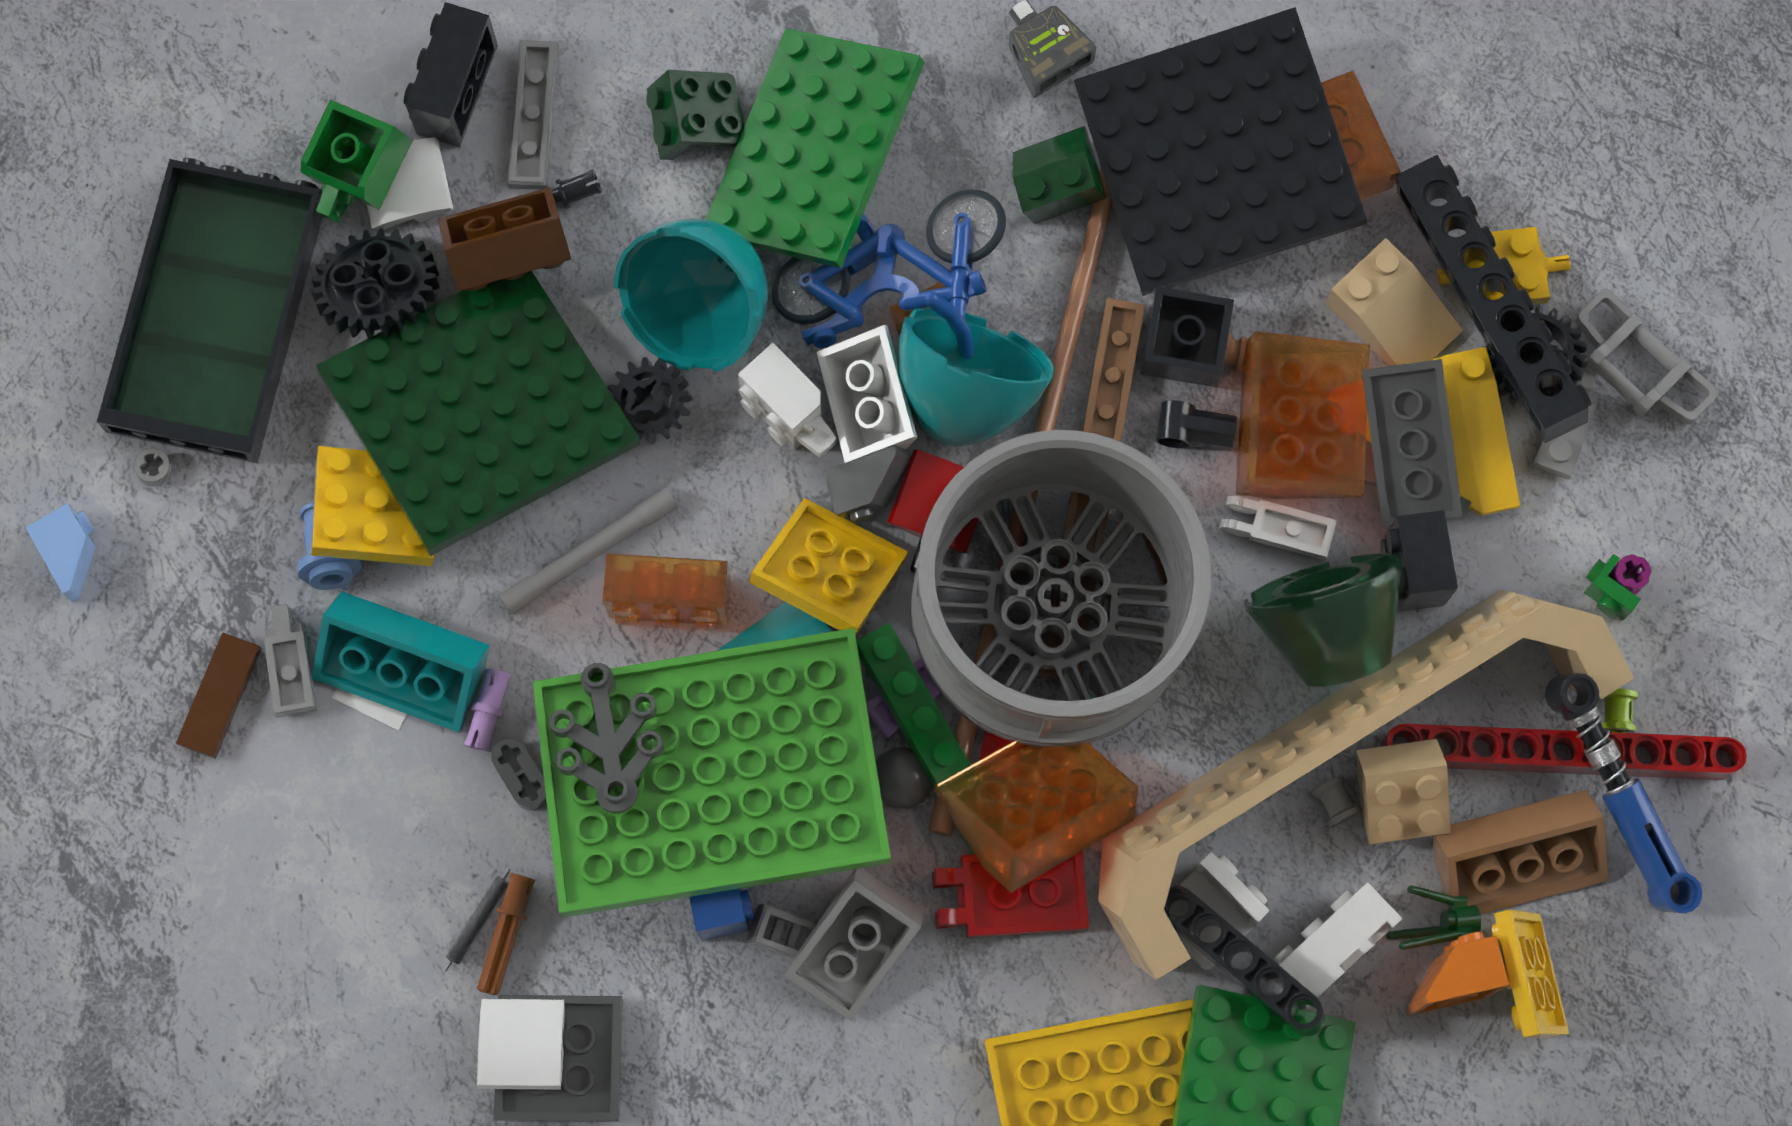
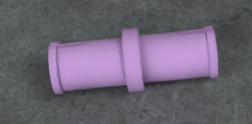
(487, 709)

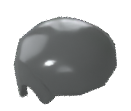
(902, 778)

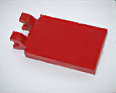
(987, 909)

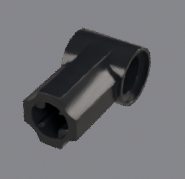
(1184, 426)

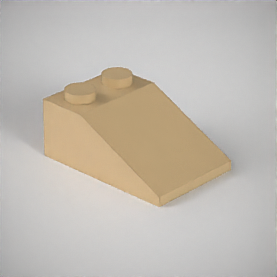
(1393, 308)

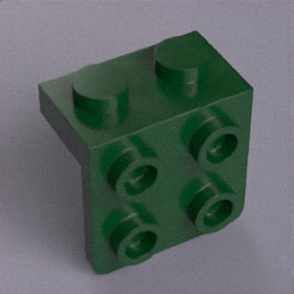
(694, 111)

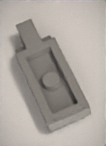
(1562, 453)
(288, 665)

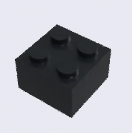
(1187, 336)
(1426, 558)

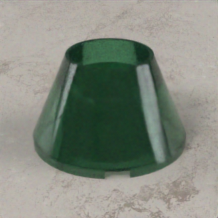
(1332, 619)

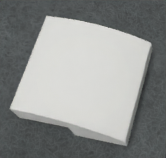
(418, 189)
(520, 1044)

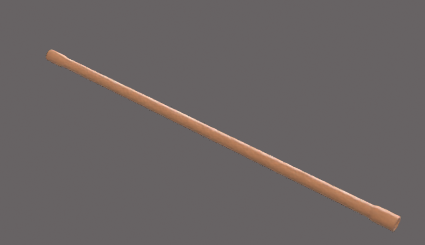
(1047, 416)

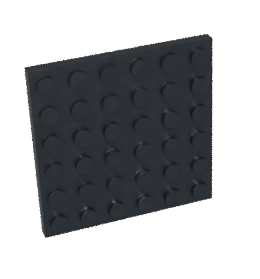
(1220, 151)

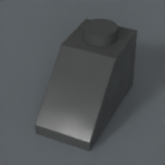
(866, 483)

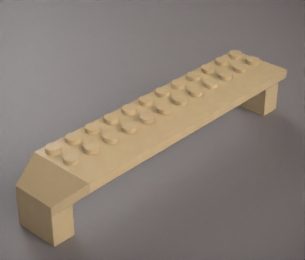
(1143, 854)

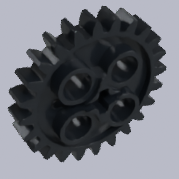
(359, 302)

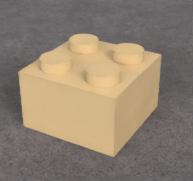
(1403, 791)

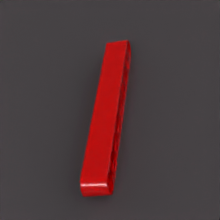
(1544, 760)

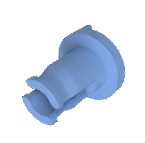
(321, 571)

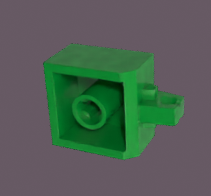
(352, 159)

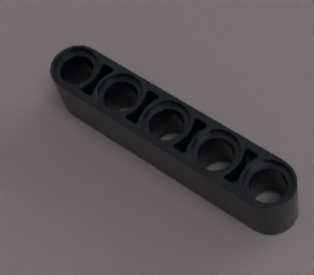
(1254, 976)

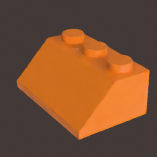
(1462, 974)

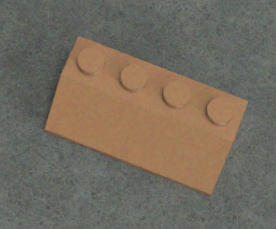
(1524, 852)

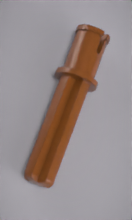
(505, 933)

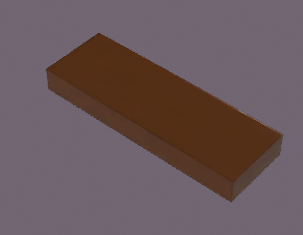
(218, 695)

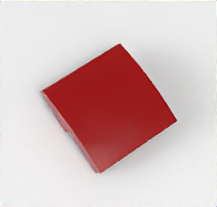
(918, 493)

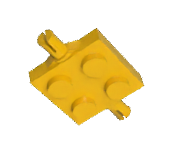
(1527, 260)

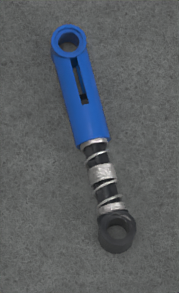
(1626, 798)

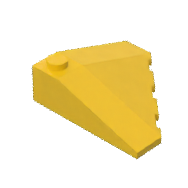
(1478, 433)

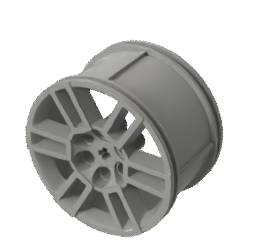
(1112, 478)

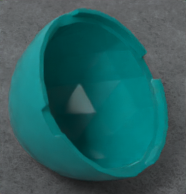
(692, 293)
(974, 397)

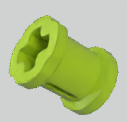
(1619, 711)

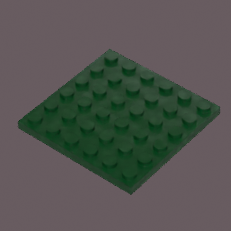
(477, 408)

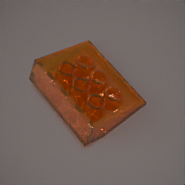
(1302, 418)
(1036, 807)

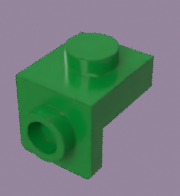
(1610, 596)

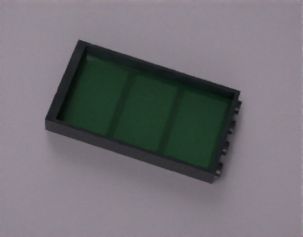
(212, 310)

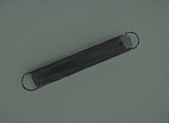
(459, 957)

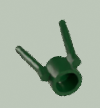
(1454, 922)

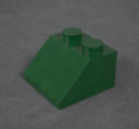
(1057, 176)

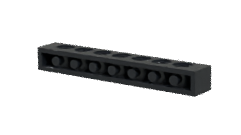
(1549, 414)

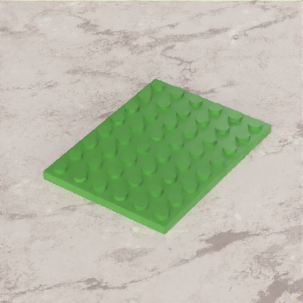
(755, 781)

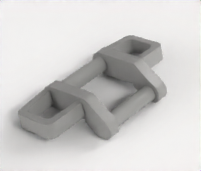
(1633, 326)

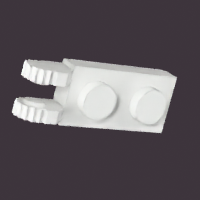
(1281, 527)

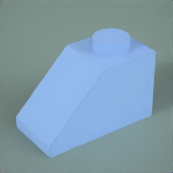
(65, 547)

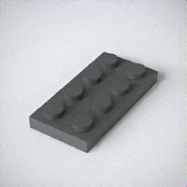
(1412, 440)

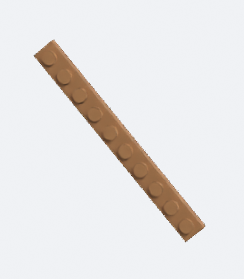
(1104, 417)

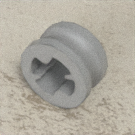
(141, 463)

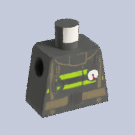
(1047, 47)

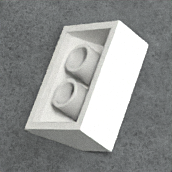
(866, 394)

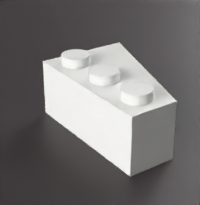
(1338, 941)

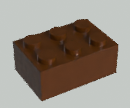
(504, 240)

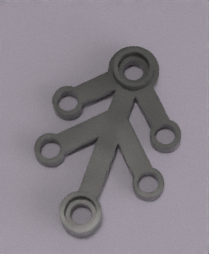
(609, 744)

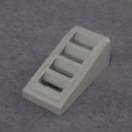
(759, 924)

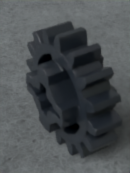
(658, 388)

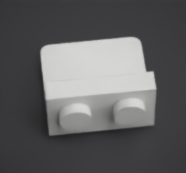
(1223, 892)

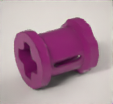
(1631, 564)

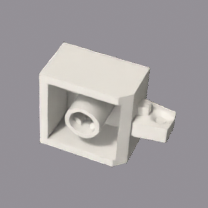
(786, 401)

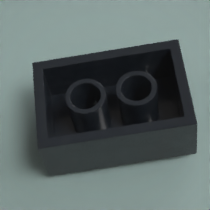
(451, 74)

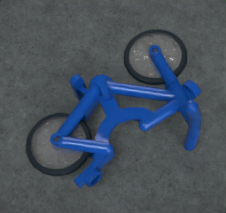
(958, 232)

